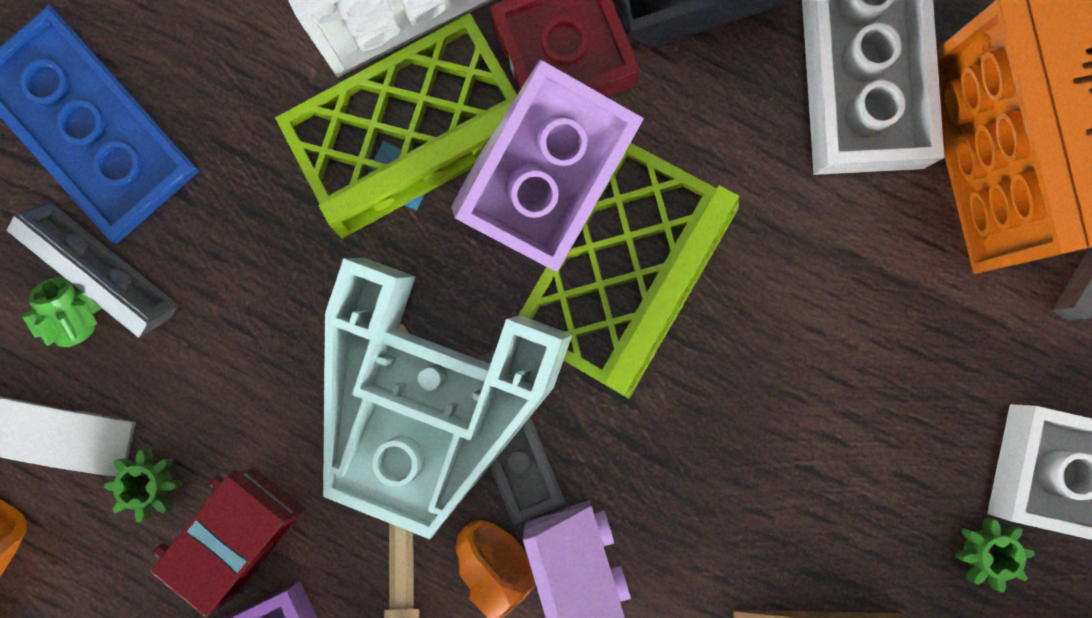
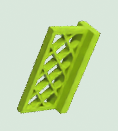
(415, 170)
(670, 287)

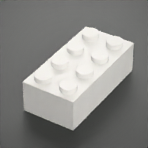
(872, 85)
(1045, 471)

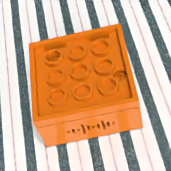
(1020, 130)

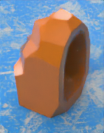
(493, 568)

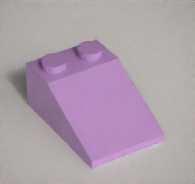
(546, 166)
(572, 564)

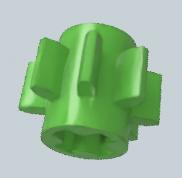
(60, 313)
(128, 482)
(1011, 554)

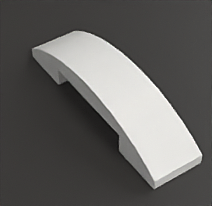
(63, 437)

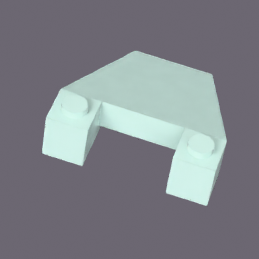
(411, 417)

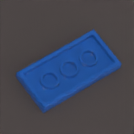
(87, 126)

